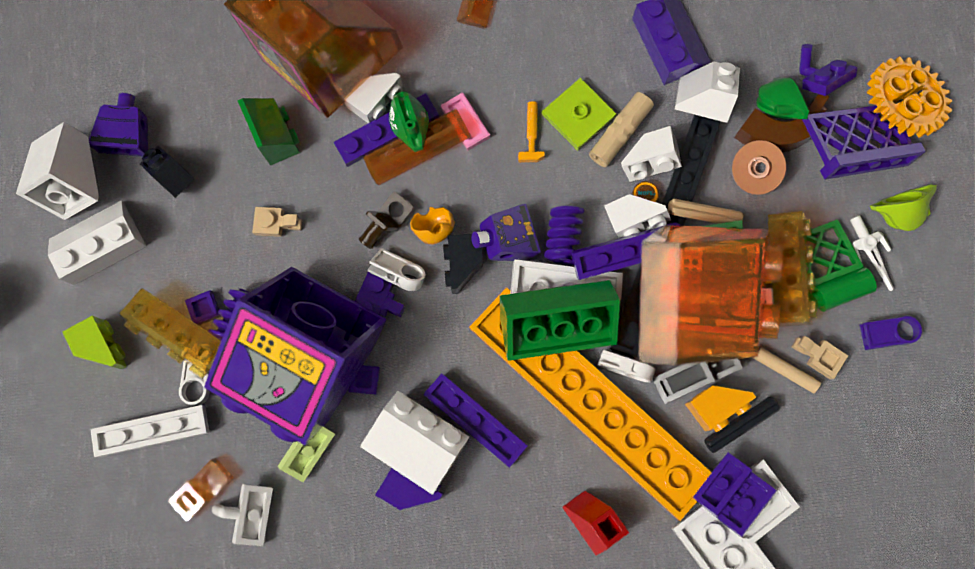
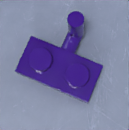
(828, 77)

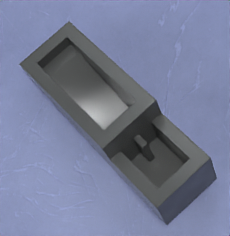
(693, 376)

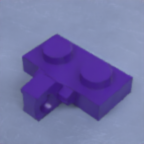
(377, 296)

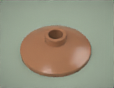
(746, 167)

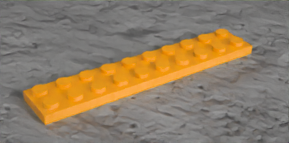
(606, 418)

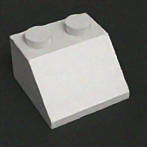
(709, 91)

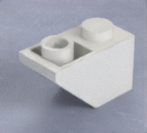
(373, 95)
(652, 155)
(635, 215)

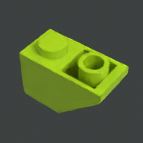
(93, 341)

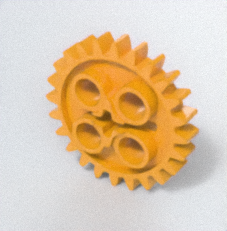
(917, 112)

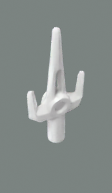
(868, 243)

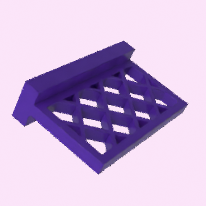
(869, 157)

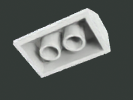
(94, 244)
(414, 442)

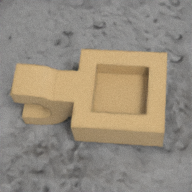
(272, 221)
(823, 357)

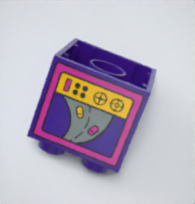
(292, 354)

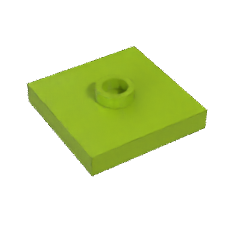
(578, 114)

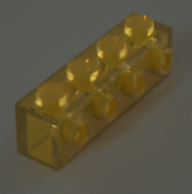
(796, 285)
(172, 331)

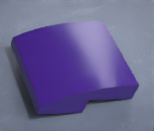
(734, 494)

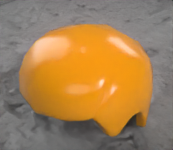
(433, 226)

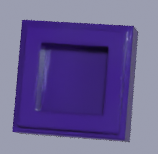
(203, 307)
(366, 381)

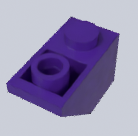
(403, 492)

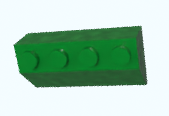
(559, 319)

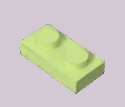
(302, 458)

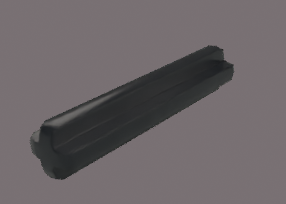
(742, 424)

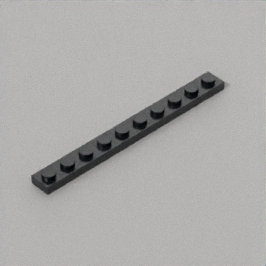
(682, 187)

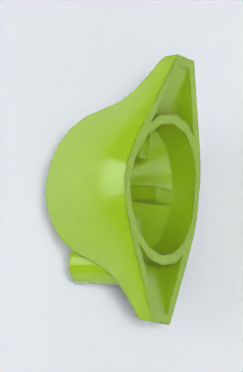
(907, 209)

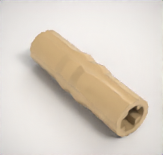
(621, 129)

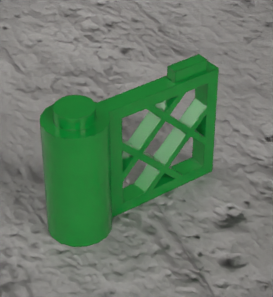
(846, 282)

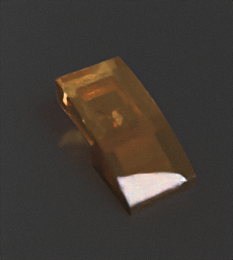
(201, 489)

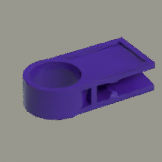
(884, 333)

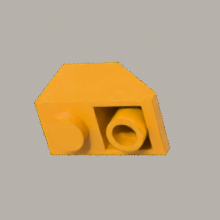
(717, 404)

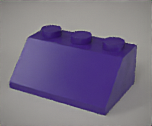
(669, 38)

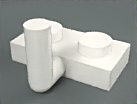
(250, 515)

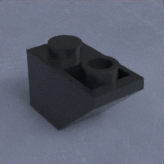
(166, 171)
(463, 260)

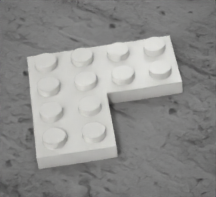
(719, 547)

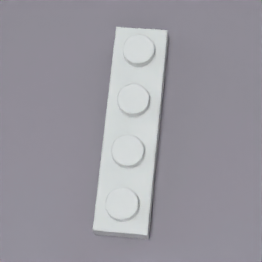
(149, 431)

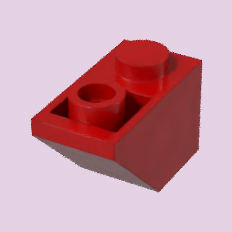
(595, 522)

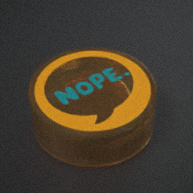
(646, 191)

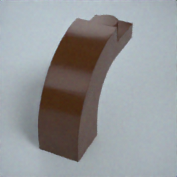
(783, 134)

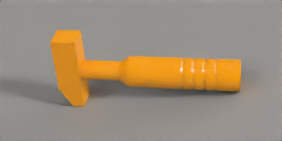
(531, 155)

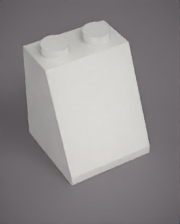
(60, 172)

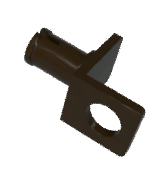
(384, 221)

